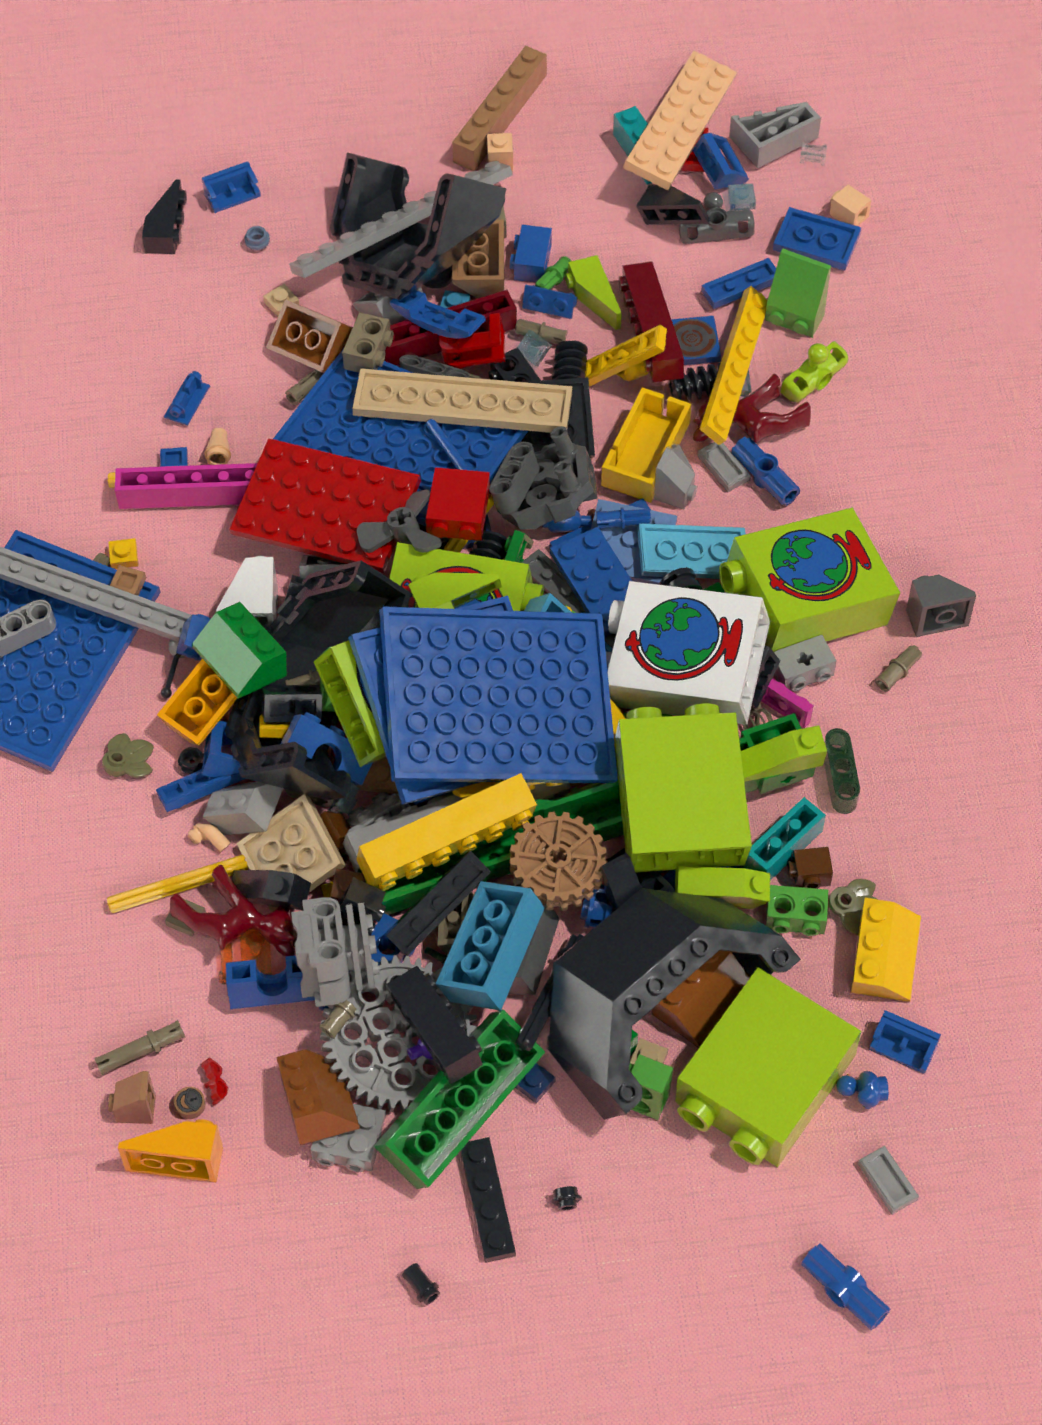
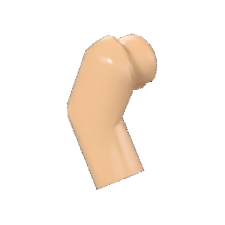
(210, 833)

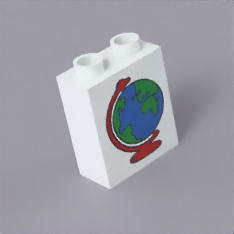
(685, 649)

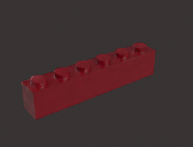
(647, 311)
(414, 340)

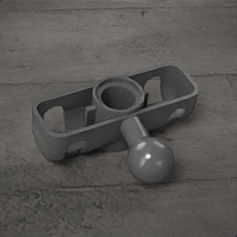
(722, 223)

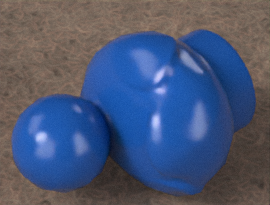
(869, 1088)

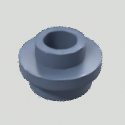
(257, 238)

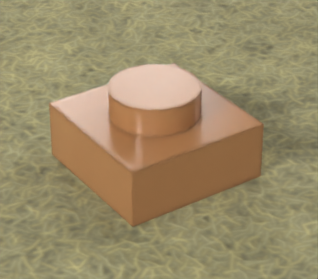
(129, 580)

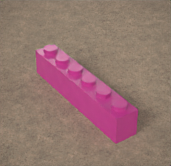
(182, 485)

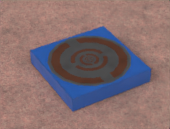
(698, 339)

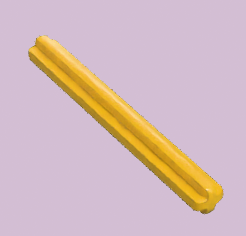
(172, 885)

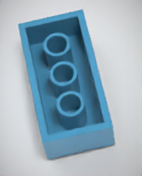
(490, 945)

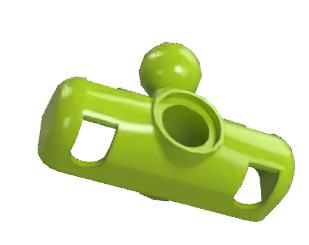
(815, 371)

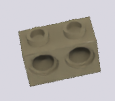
(367, 343)

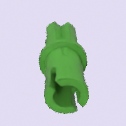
(554, 274)

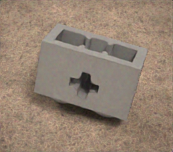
(805, 663)

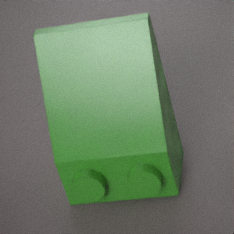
(798, 293)

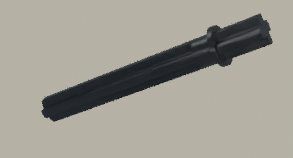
(540, 1011)

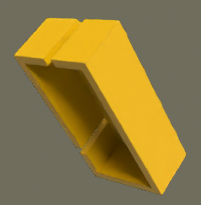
(643, 442)

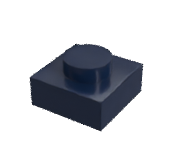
(536, 1083)

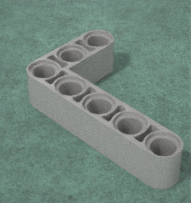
(30, 626)

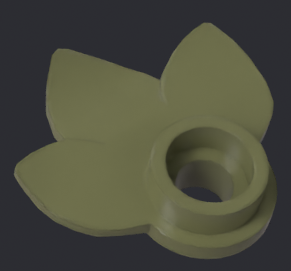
(127, 757)
(855, 894)

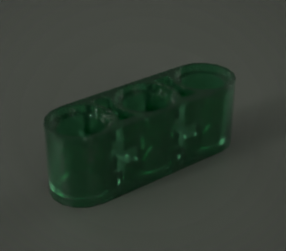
(839, 782)

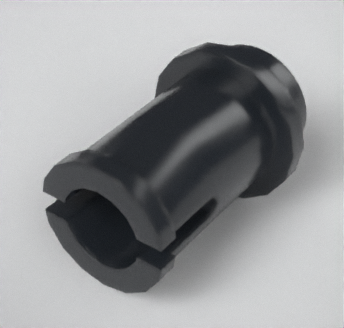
(421, 1284)

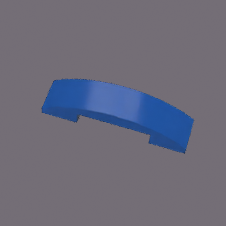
(437, 318)

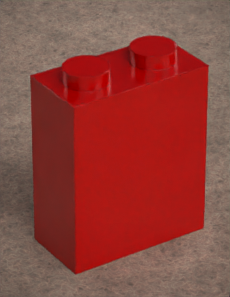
(458, 504)

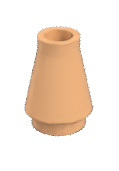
(218, 447)

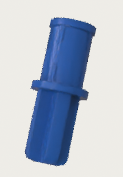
(622, 518)

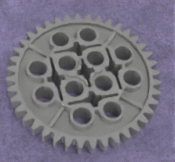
(378, 1079)

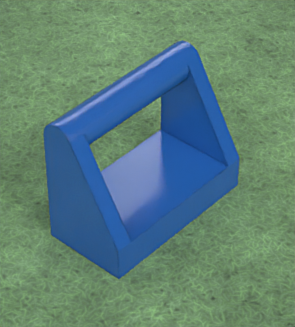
(715, 165)
(214, 761)

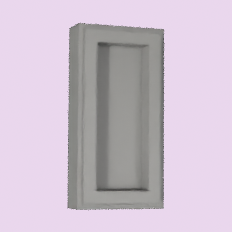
(723, 466)
(888, 1180)

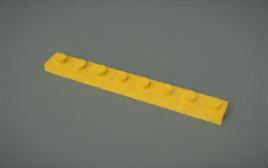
(734, 366)

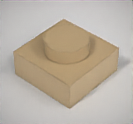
(276, 298)
(650, 1050)

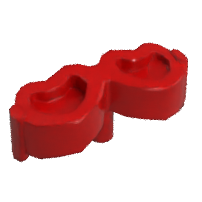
(217, 1085)

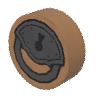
(189, 1102)

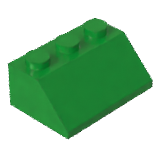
(240, 650)

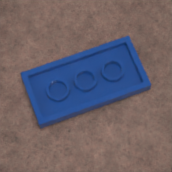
(592, 572)

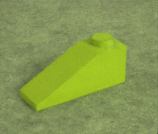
(593, 289)
(454, 587)
(785, 754)
(735, 885)

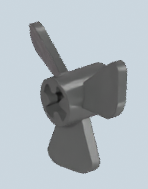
(400, 526)

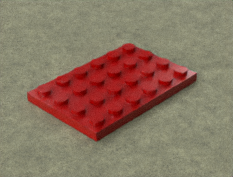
(318, 501)

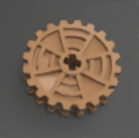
(555, 839)

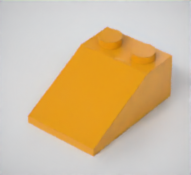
(177, 1151)

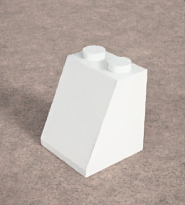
(255, 588)

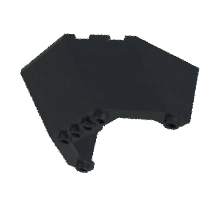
(421, 251)
(319, 617)
(632, 966)

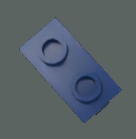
(549, 301)
(187, 399)

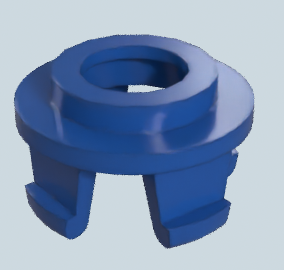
(596, 908)

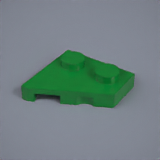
(516, 546)

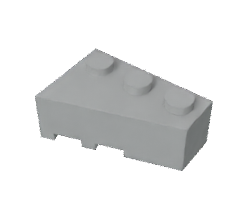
(774, 133)

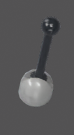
(166, 691)

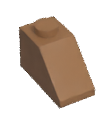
(133, 1099)

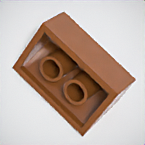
(308, 336)
(703, 998)
(315, 1097)

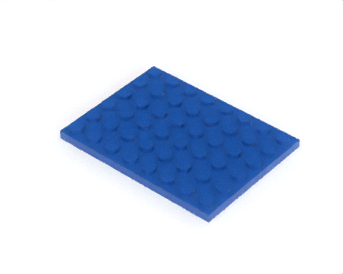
(328, 425)
(58, 677)
(497, 696)

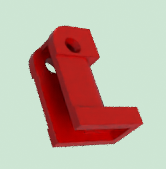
(478, 348)

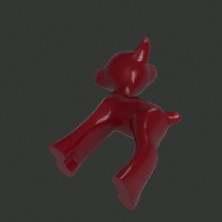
(761, 424)
(228, 927)

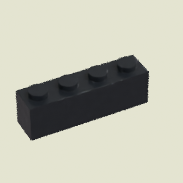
(434, 1024)

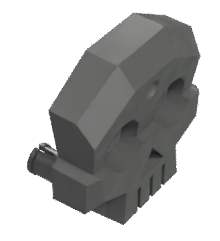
(560, 485)

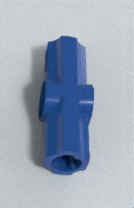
(765, 471)
(845, 1286)

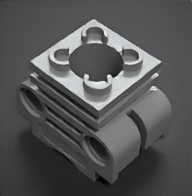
(330, 950)

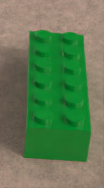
(450, 1114)

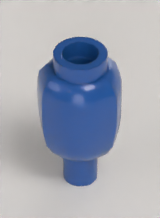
(569, 524)

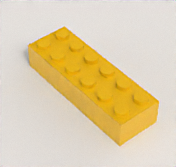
(446, 833)

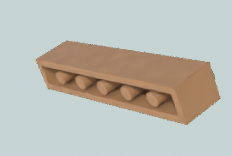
(499, 107)

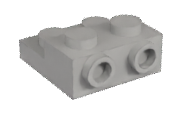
(355, 1147)

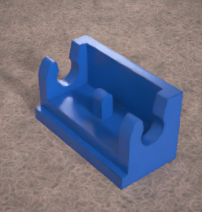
(230, 187)
(904, 1042)

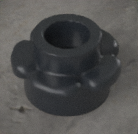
(188, 755)
(566, 1198)

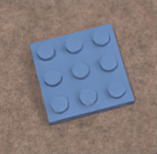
(625, 541)

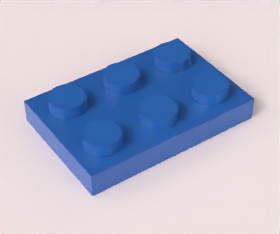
(817, 238)

